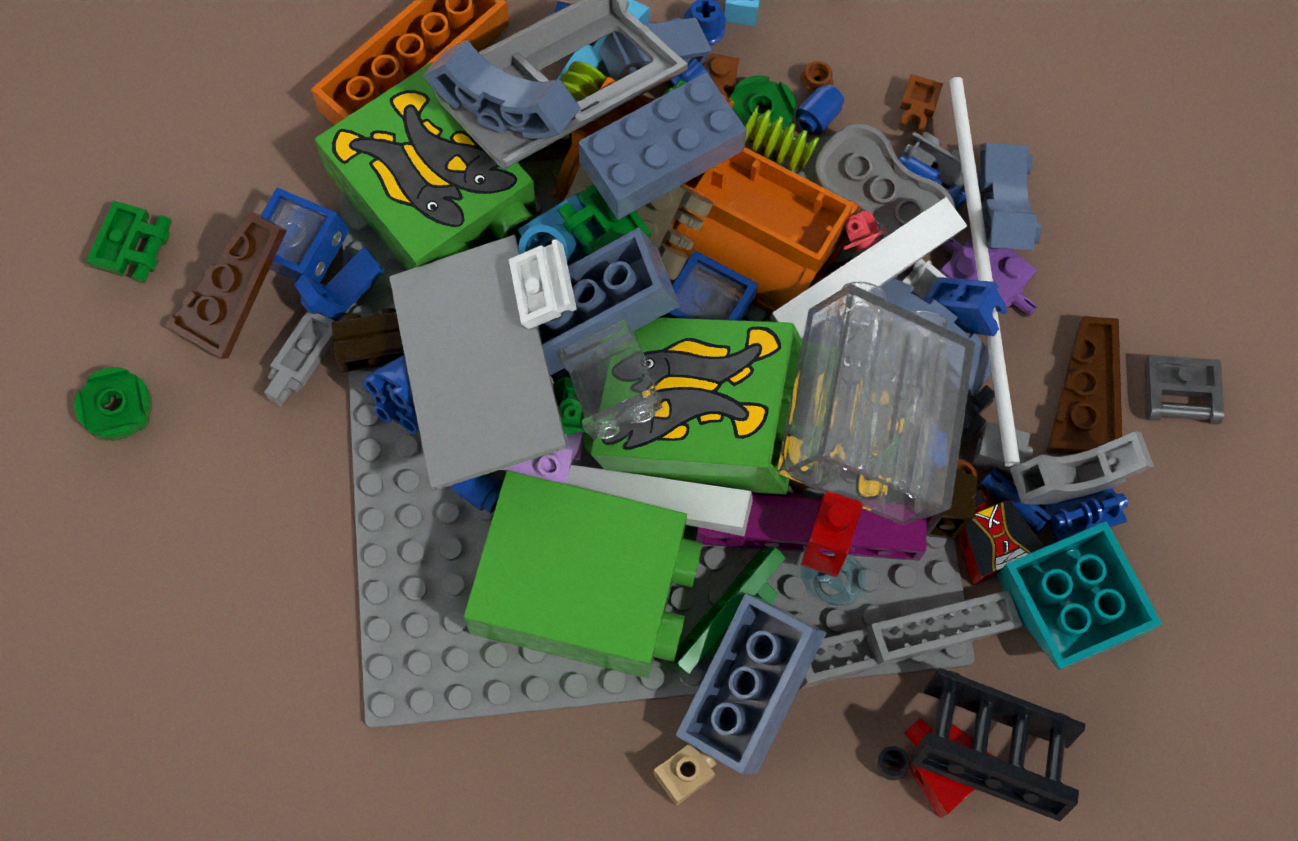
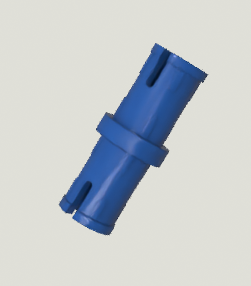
(1005, 490)

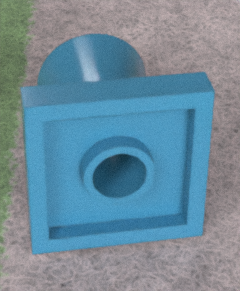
(550, 227)

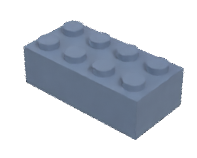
(662, 145)
(609, 286)
(750, 684)

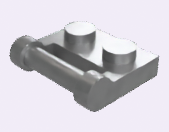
(1184, 378)

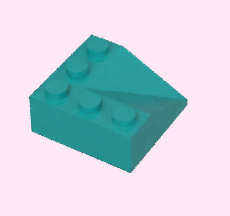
(1079, 596)

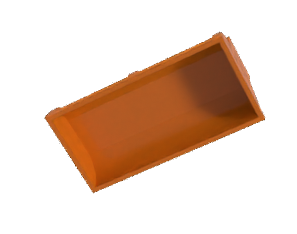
(761, 217)

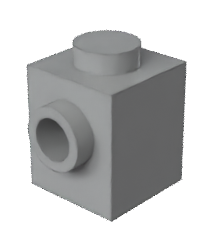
(990, 451)

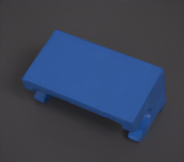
(970, 301)

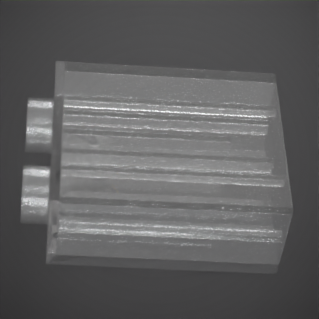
(878, 405)

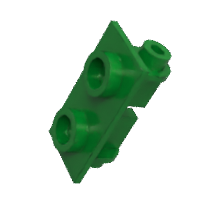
(568, 406)

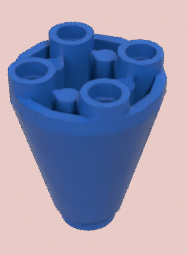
(393, 394)

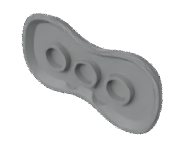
(865, 169)

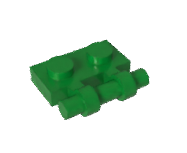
(597, 209)
(119, 237)

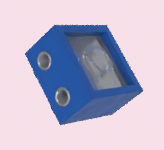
(311, 235)
(712, 291)

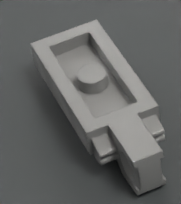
(299, 357)

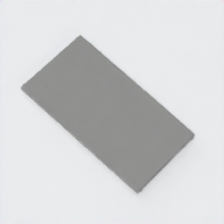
(474, 367)

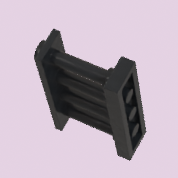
(986, 773)

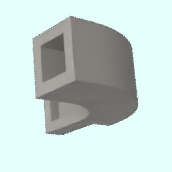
(1078, 475)

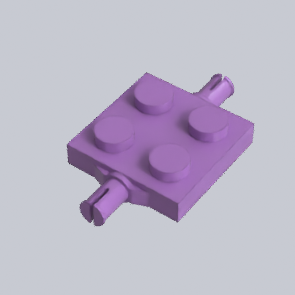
(1007, 270)

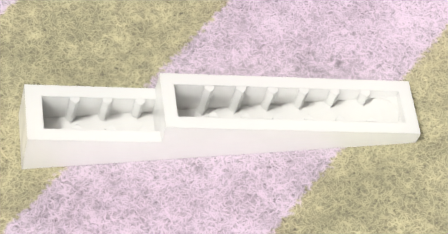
(880, 261)
(705, 505)

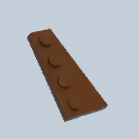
(224, 298)
(1091, 393)

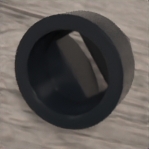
(894, 757)

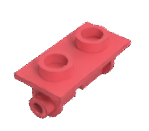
(863, 231)

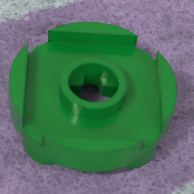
(768, 93)
(128, 418)

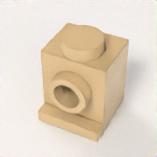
(677, 785)

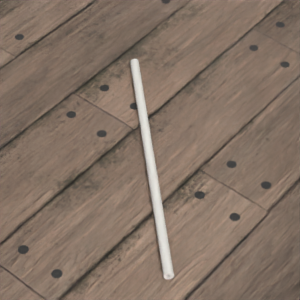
(983, 268)

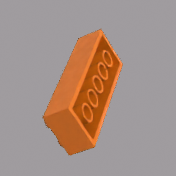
(404, 47)

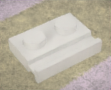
(542, 284)

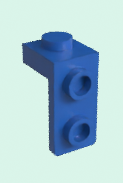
(343, 289)

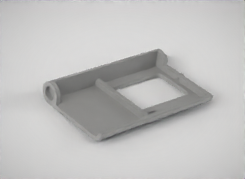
(550, 41)

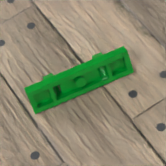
(704, 636)

